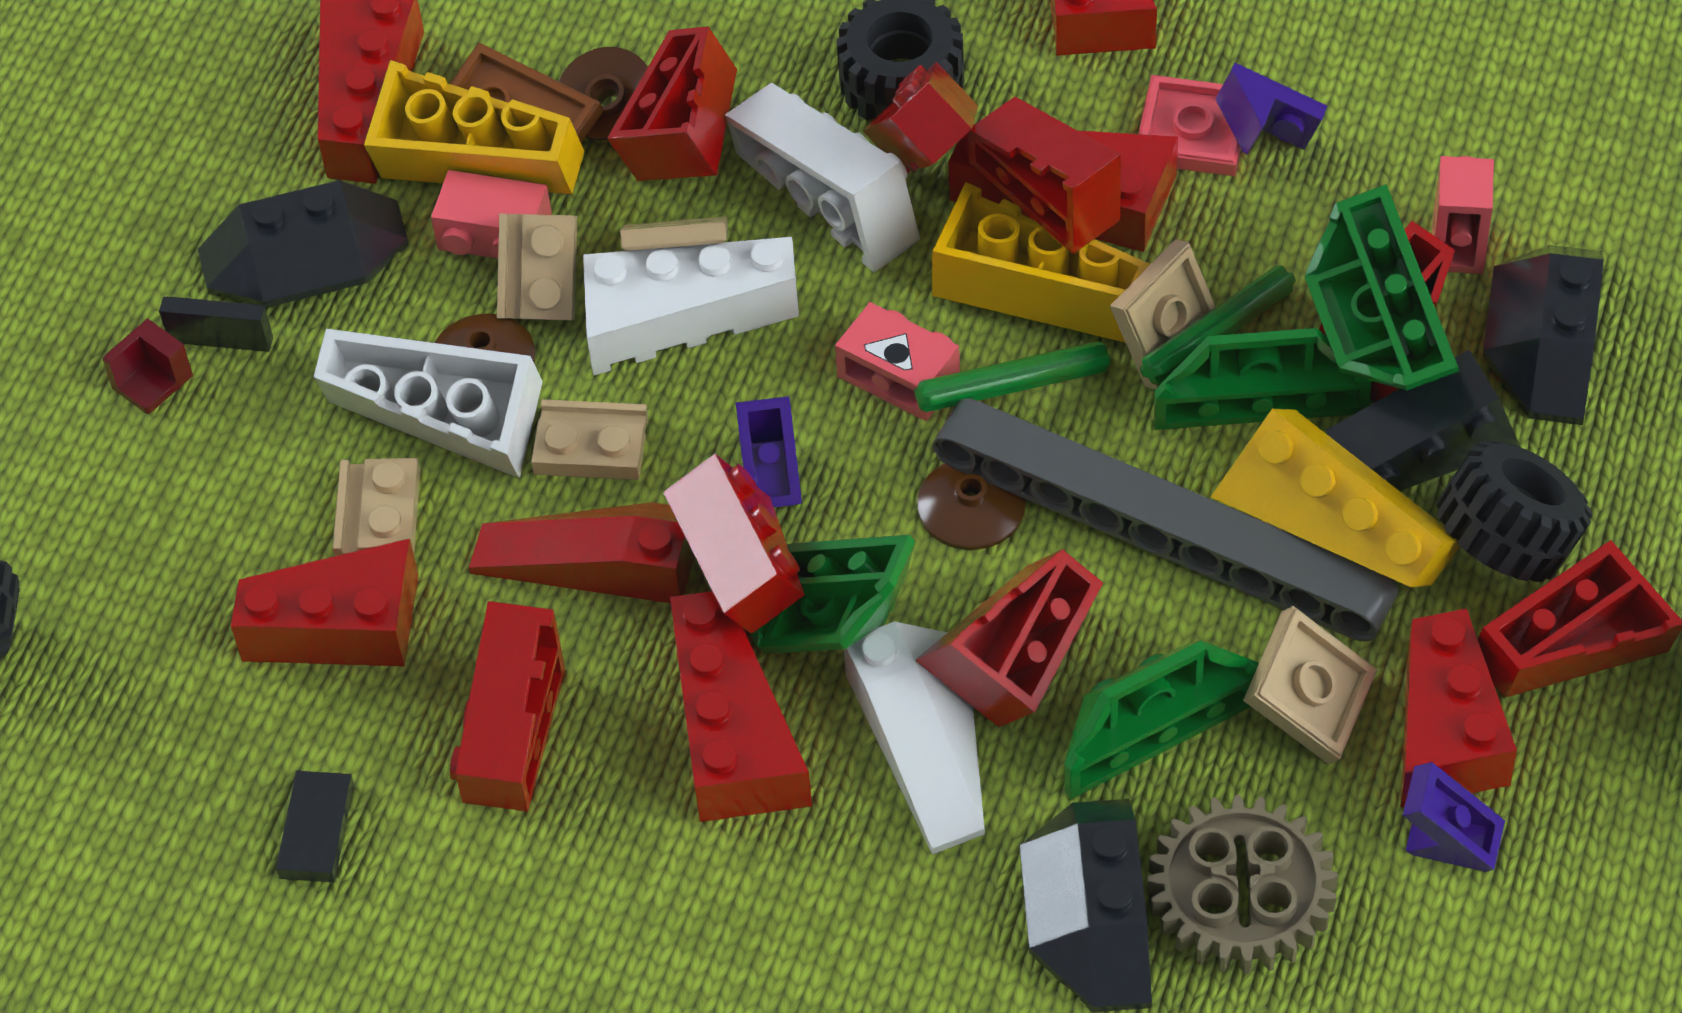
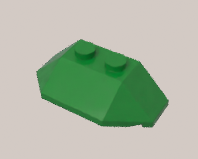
(1376, 296)
(1250, 374)
(846, 591)
(1154, 710)

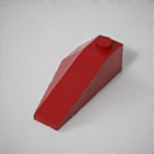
(605, 550)

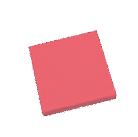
(1191, 113)

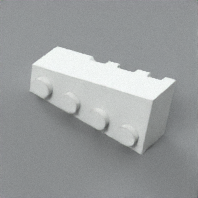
(828, 172)
(684, 296)
(440, 393)

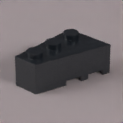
(1426, 428)

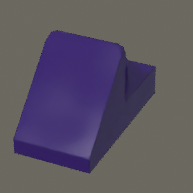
(1258, 104)
(770, 448)
(1450, 821)

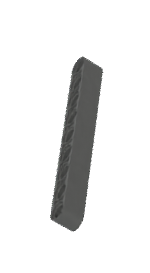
(1165, 519)

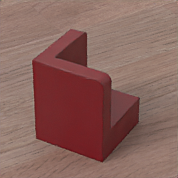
(147, 366)

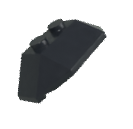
(302, 244)
(1545, 329)
(1089, 904)

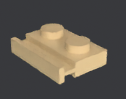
(537, 266)
(590, 439)
(376, 503)

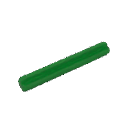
(1221, 320)
(1012, 376)

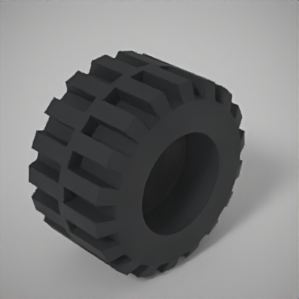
(890, 32)
(1514, 511)

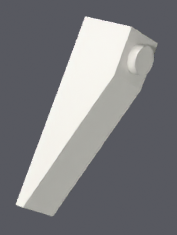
(921, 731)

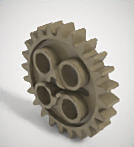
(1296, 882)

